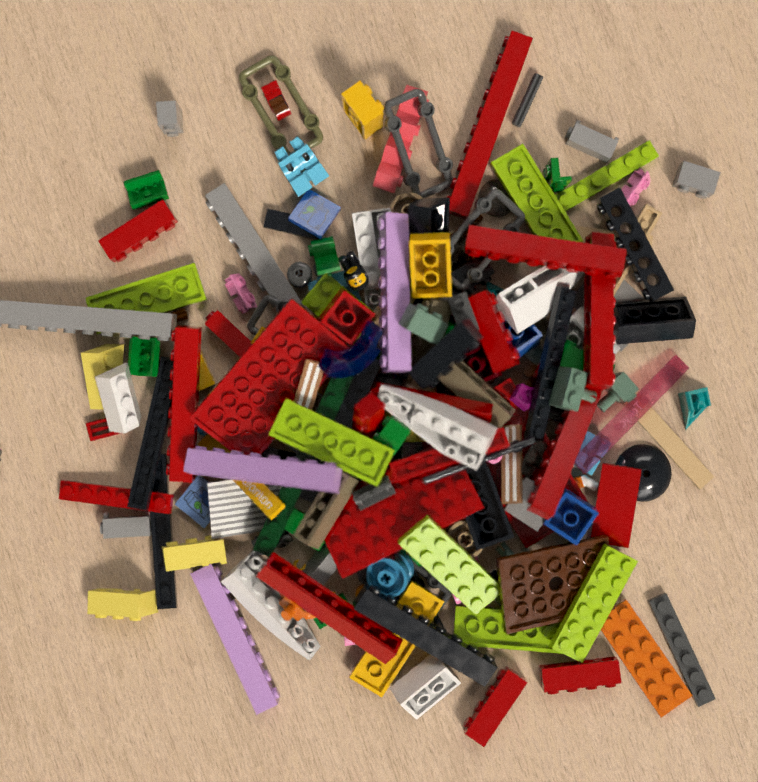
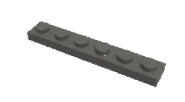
(681, 649)

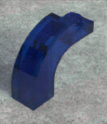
(356, 358)

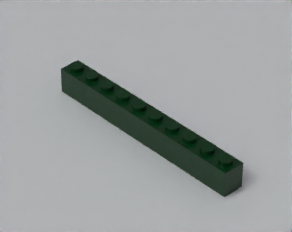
(273, 528)

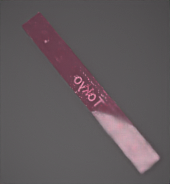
(630, 414)

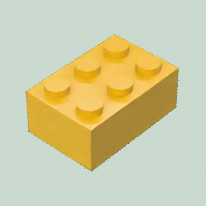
(362, 109)
(430, 265)

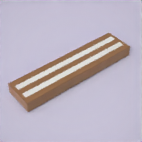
(308, 384)
(511, 469)

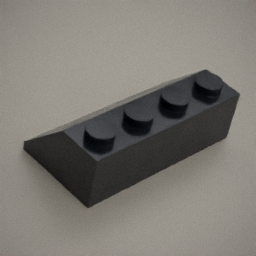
(428, 216)
(654, 321)
(491, 523)

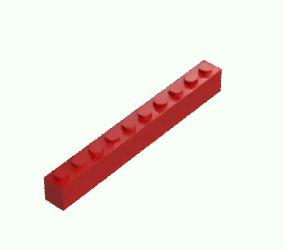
(489, 123)

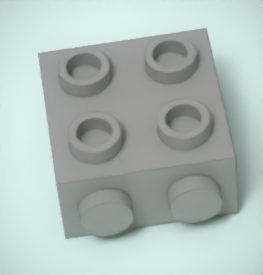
(519, 510)

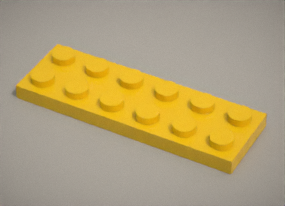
(372, 672)

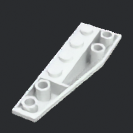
(367, 246)
(533, 296)
(440, 425)
(264, 605)

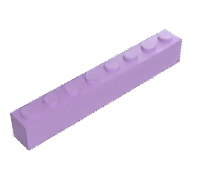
(394, 291)
(263, 470)
(235, 638)

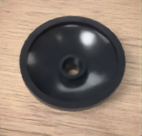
(655, 462)

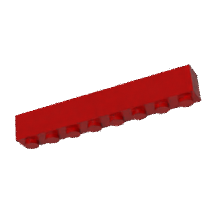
(545, 251)
(599, 322)
(184, 399)
(561, 458)
(329, 608)

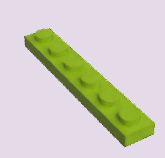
(607, 175)

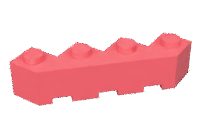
(390, 169)

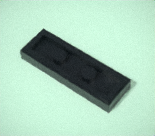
(279, 222)

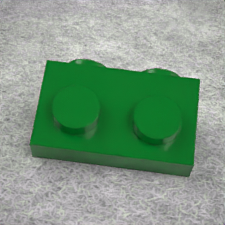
(552, 176)
(146, 189)
(143, 356)

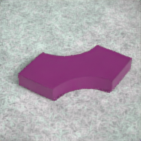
(522, 396)

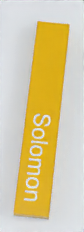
(257, 492)

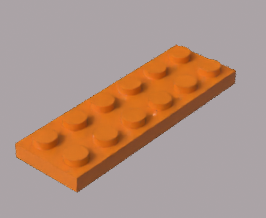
(644, 659)

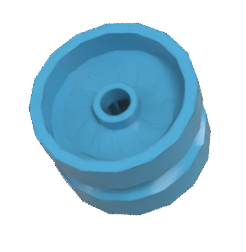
(391, 573)

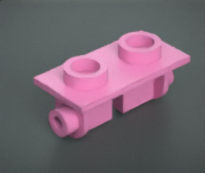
(639, 182)
(237, 285)

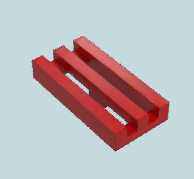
(91, 431)

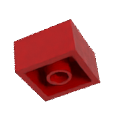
(346, 316)

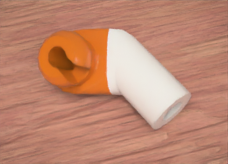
(584, 480)

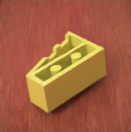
(97, 362)
(193, 553)
(121, 603)

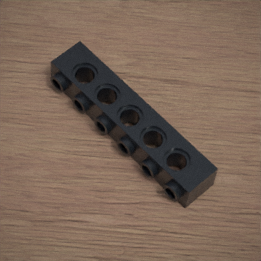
(617, 200)

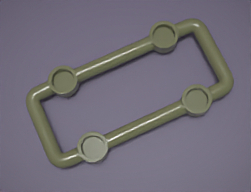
(283, 75)

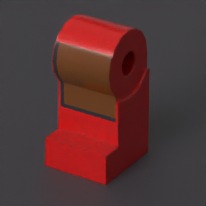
(276, 100)

